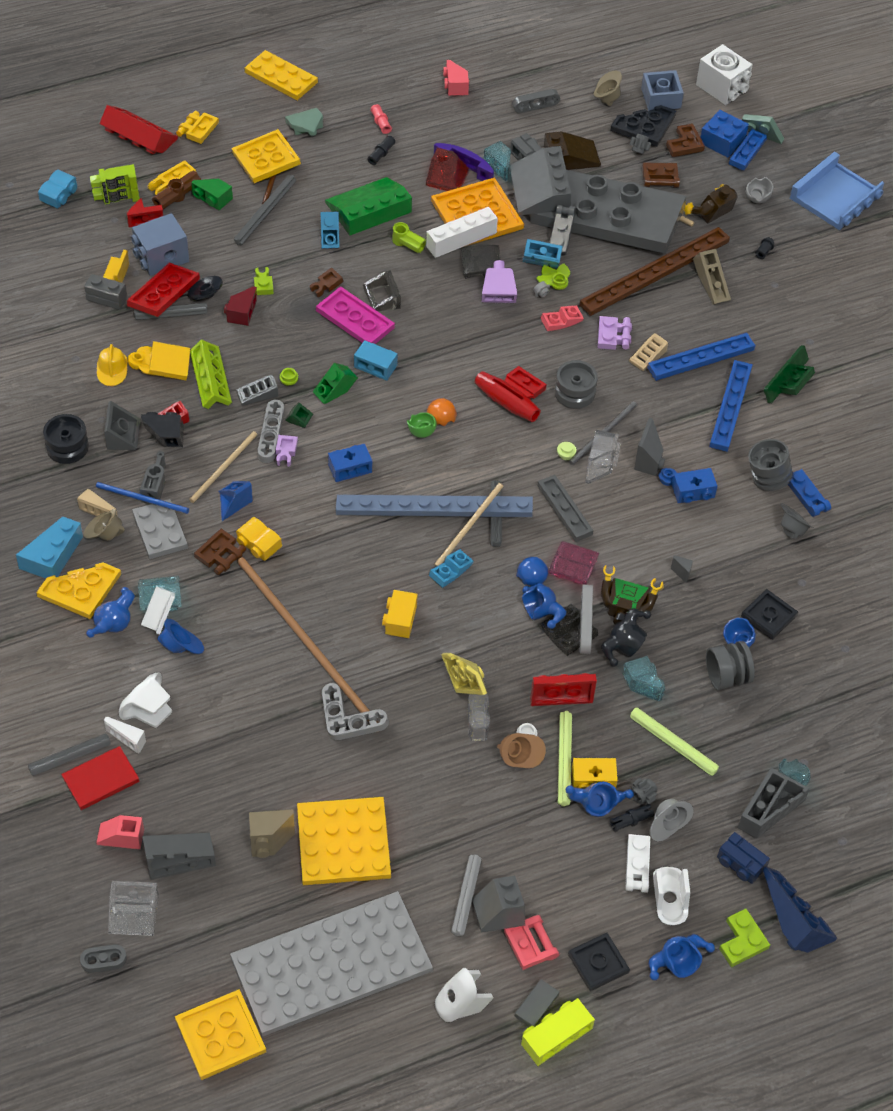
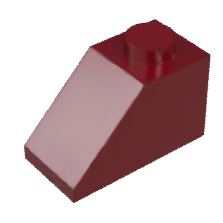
(241, 306)

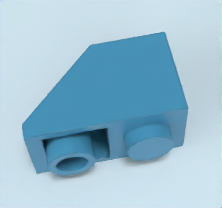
(329, 229)

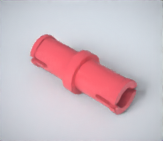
(381, 119)

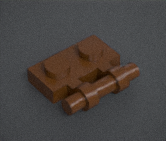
(216, 547)

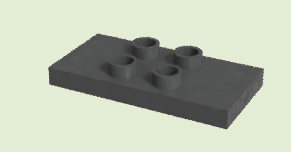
(620, 212)

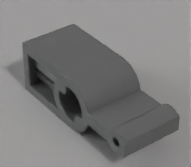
(154, 478)

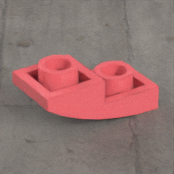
(564, 318)

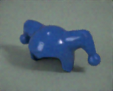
(540, 602)
(112, 615)
(598, 797)
(680, 956)

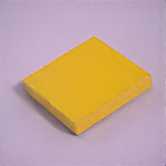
(169, 360)

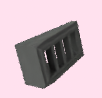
(266, 383)

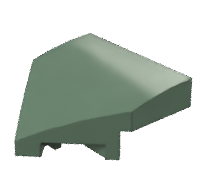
(306, 121)

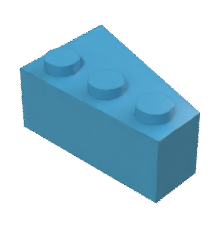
(51, 549)

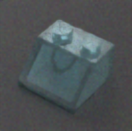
(147, 586)

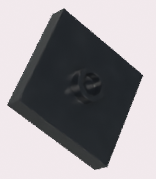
(769, 614)
(598, 961)

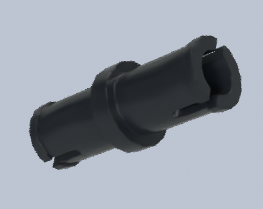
(381, 150)
(631, 817)

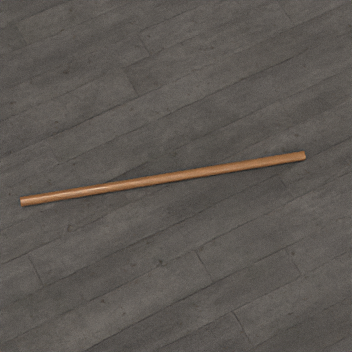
(303, 636)

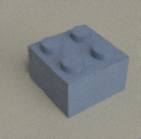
(662, 89)

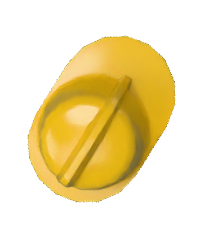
(111, 366)

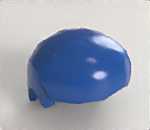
(532, 571)
(739, 630)

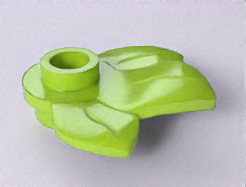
(556, 278)

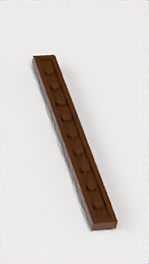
(653, 271)

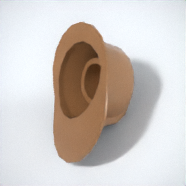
(522, 750)

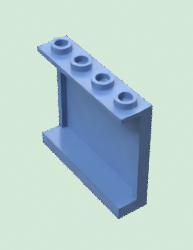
(835, 192)

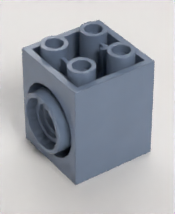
(159, 243)

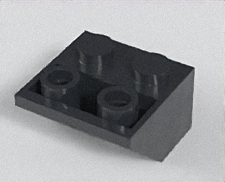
(166, 428)

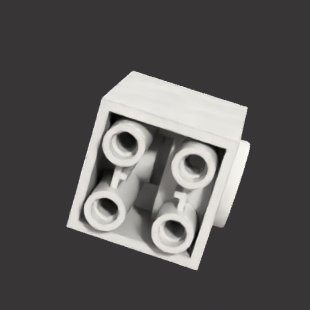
(724, 74)

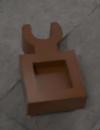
(328, 280)

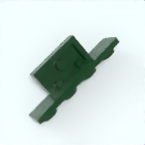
(791, 376)

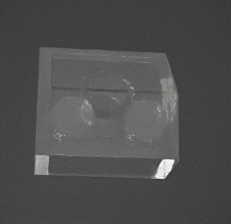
(602, 455)

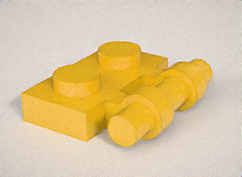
(201, 128)

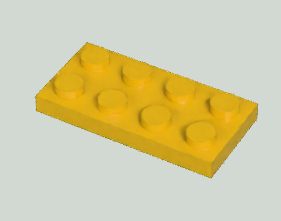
(281, 75)

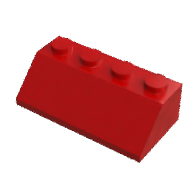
(137, 129)

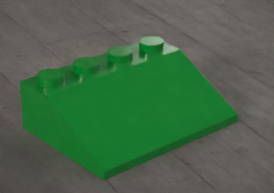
(371, 205)

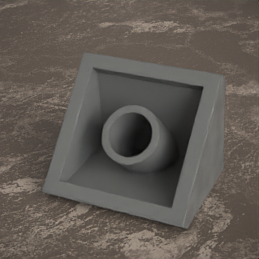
(121, 428)

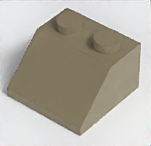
(270, 831)

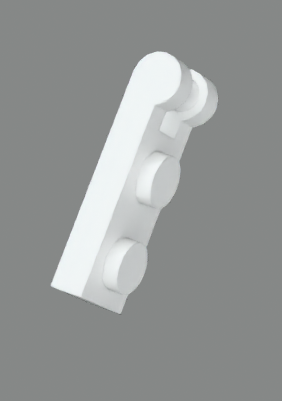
(638, 863)

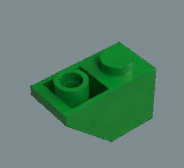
(213, 192)
(335, 383)

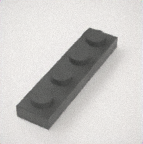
(565, 508)

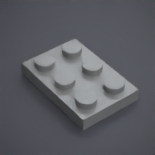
(159, 530)

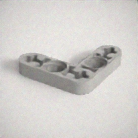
(340, 720)

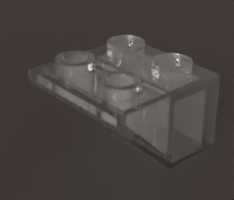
(133, 908)

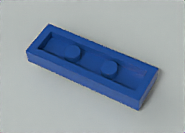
(747, 149)

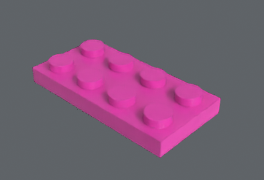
(355, 316)

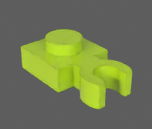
(263, 282)

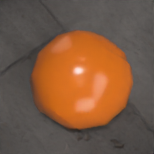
(443, 411)

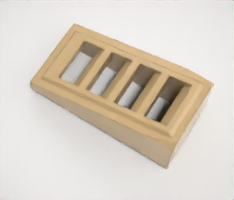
(657, 344)
(93, 504)

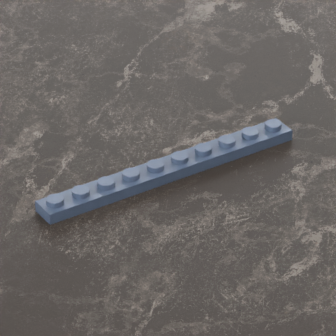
(432, 505)

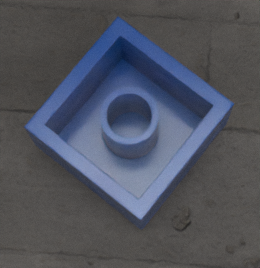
(724, 133)

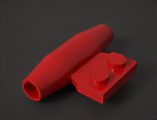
(513, 392)

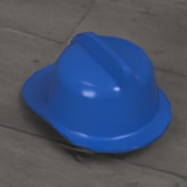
(179, 639)

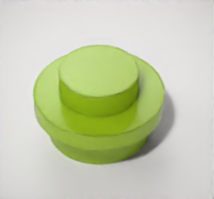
(288, 376)

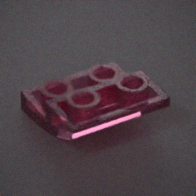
(573, 563)

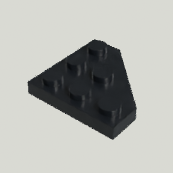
(647, 123)

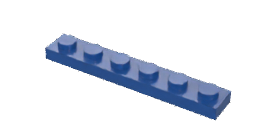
(701, 356)
(730, 405)

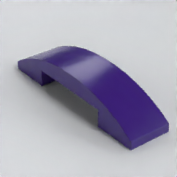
(472, 160)

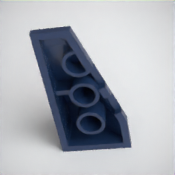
(796, 921)

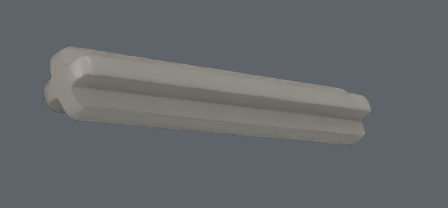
(466, 895)

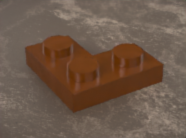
(687, 143)

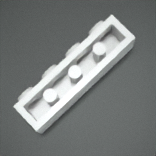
(461, 232)

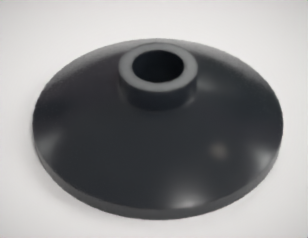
(205, 287)

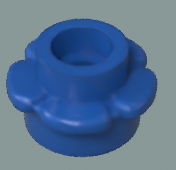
(664, 478)

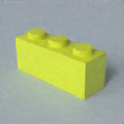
(557, 1031)

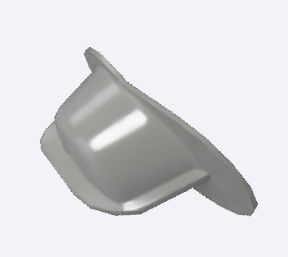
(669, 818)

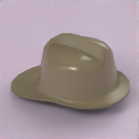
(609, 87)
(104, 526)

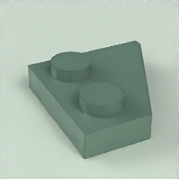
(764, 125)

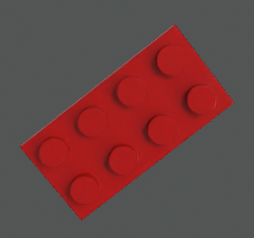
(163, 289)

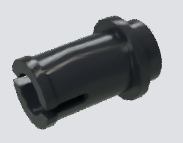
(766, 245)

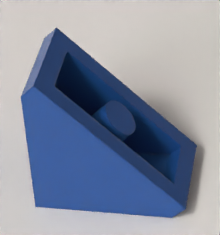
(235, 497)

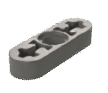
(525, 102)

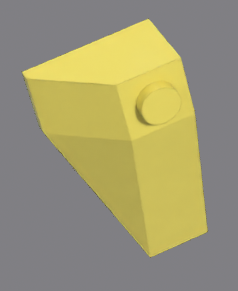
(464, 674)

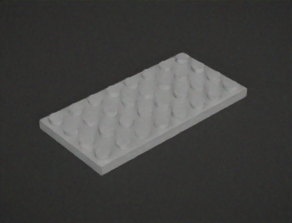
(330, 963)

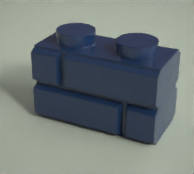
(742, 858)

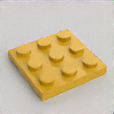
(266, 156)
(220, 1034)

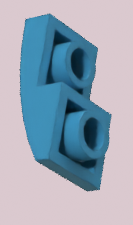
(452, 568)

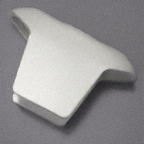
(147, 702)
(675, 881)
(466, 997)

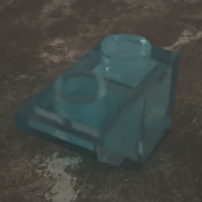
(498, 158)
(643, 678)

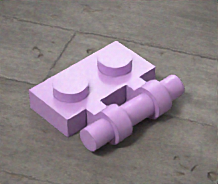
(608, 333)

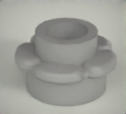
(541, 289)

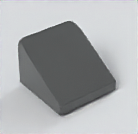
(682, 567)

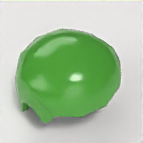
(422, 424)

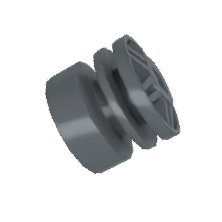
(770, 464)
(730, 665)

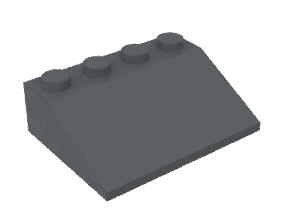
(540, 182)

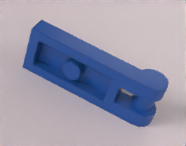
(808, 494)

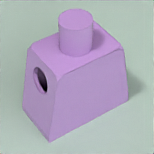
(499, 284)

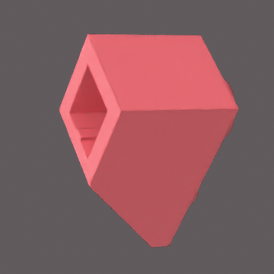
(457, 79)
(121, 832)

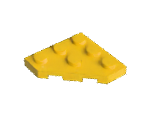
(80, 589)

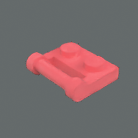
(525, 946)

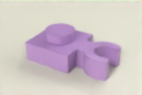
(286, 448)

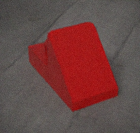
(139, 214)

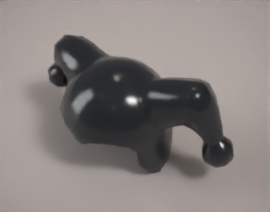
(626, 636)

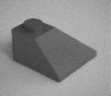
(649, 451)

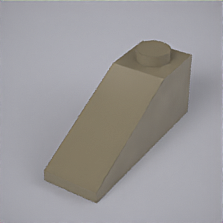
(712, 276)

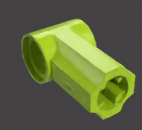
(404, 237)

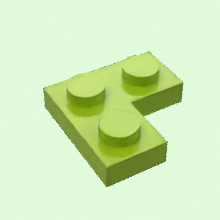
(748, 939)

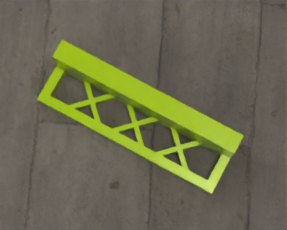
(206, 374)

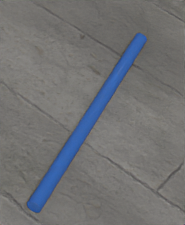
(142, 497)

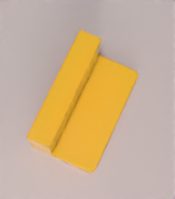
(117, 267)

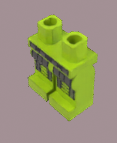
(115, 184)

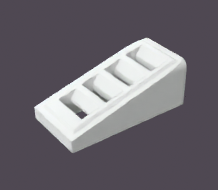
(127, 734)

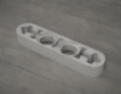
(270, 431)
(586, 619)

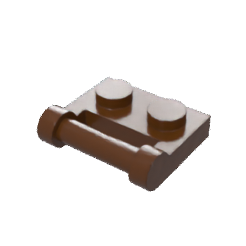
(660, 174)

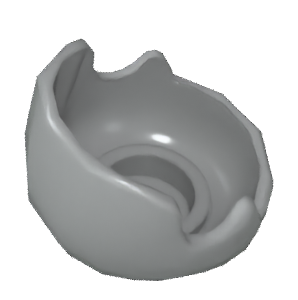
(759, 190)

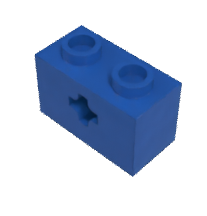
(350, 462)
(694, 485)

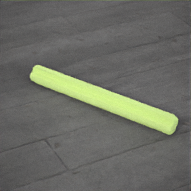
(674, 741)
(564, 766)

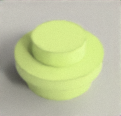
(566, 450)

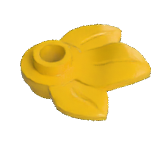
(141, 359)

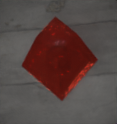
(446, 170)

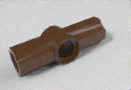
(176, 190)

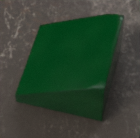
(299, 415)

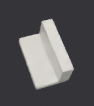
(158, 609)

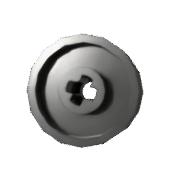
(576, 384)

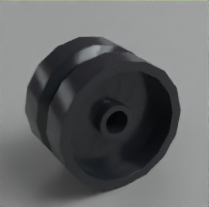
(66, 438)

